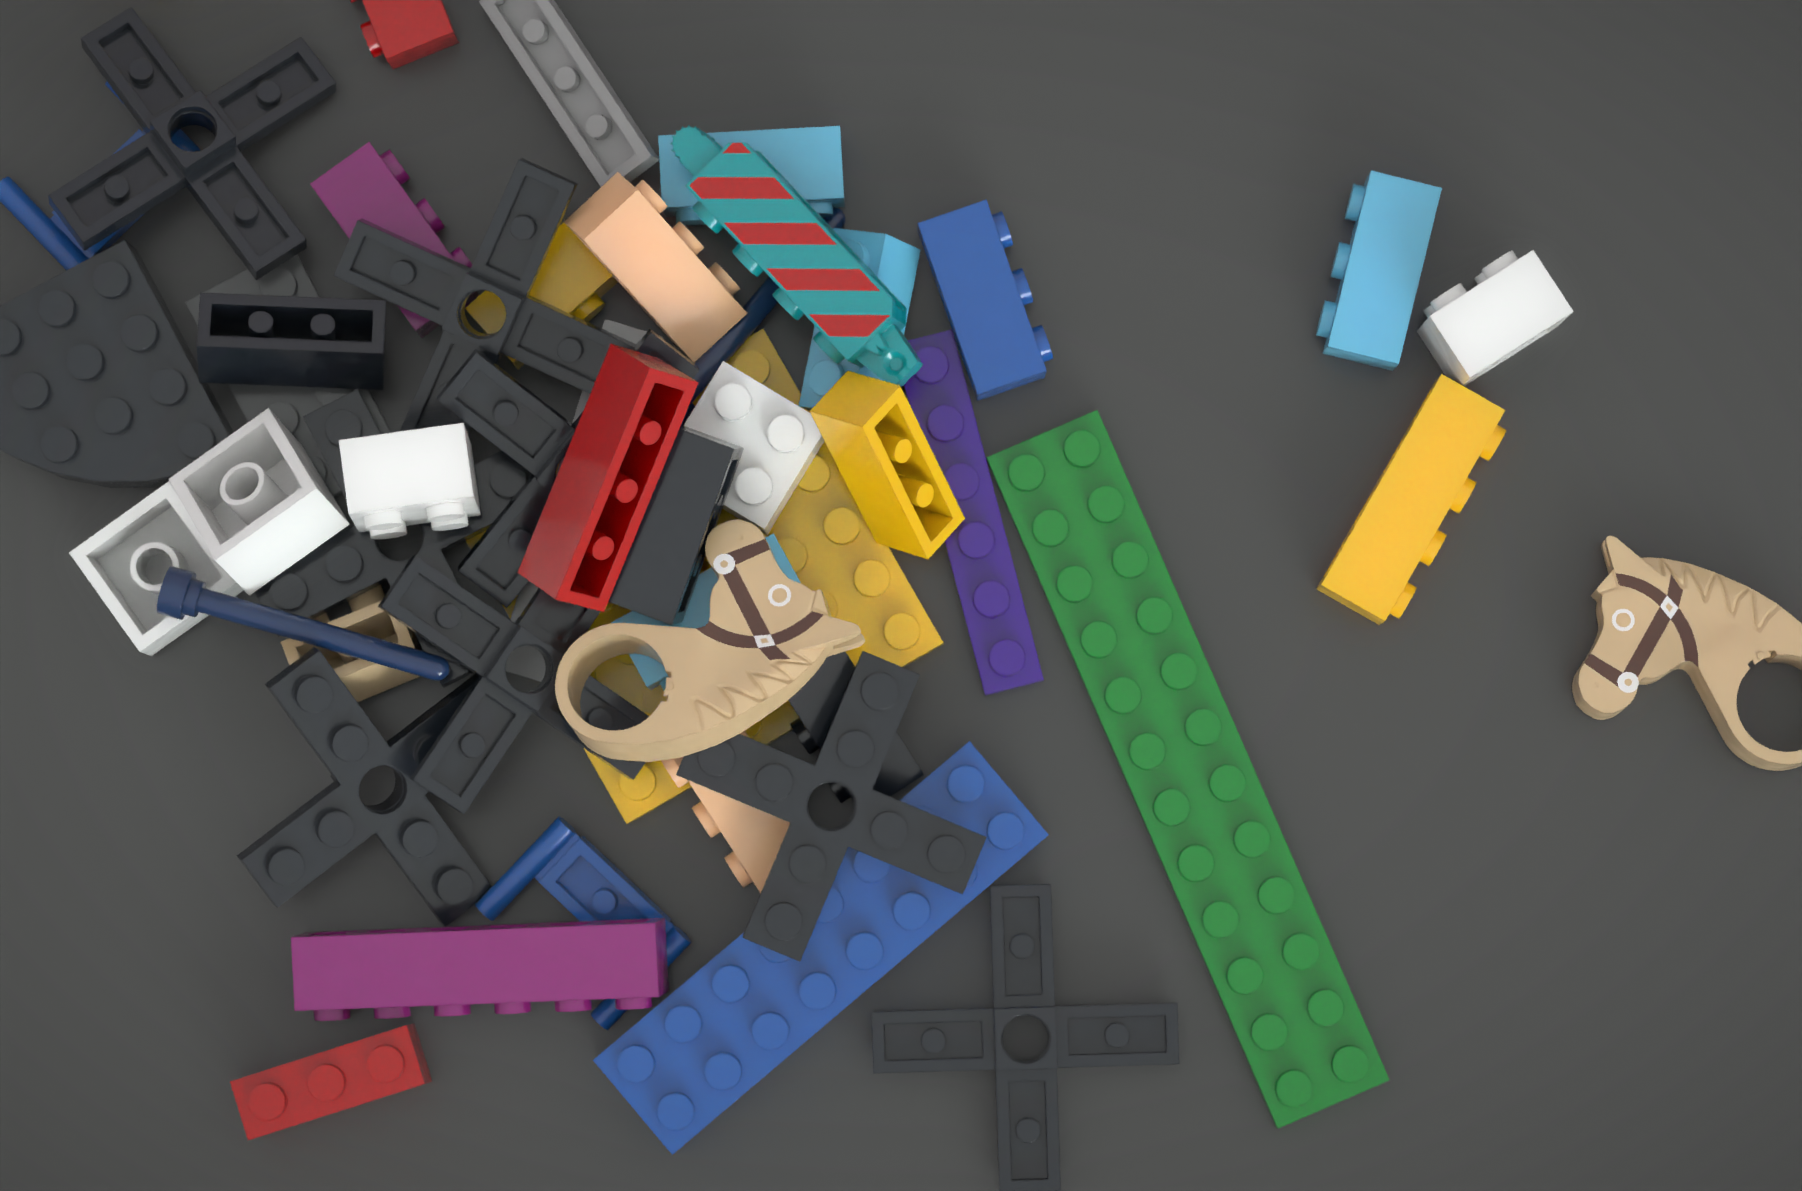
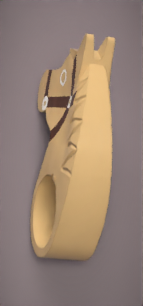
(1688, 618)
(745, 663)

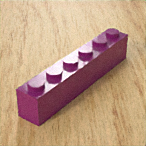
(480, 966)

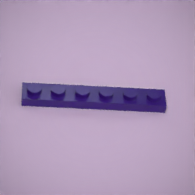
(979, 545)

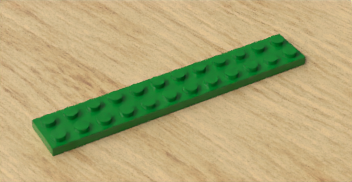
(1187, 769)

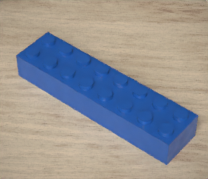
(760, 1006)

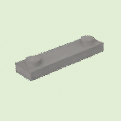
(572, 87)

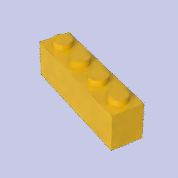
(1412, 499)

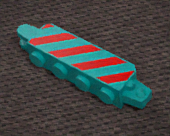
(799, 253)

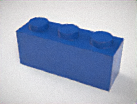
(984, 299)

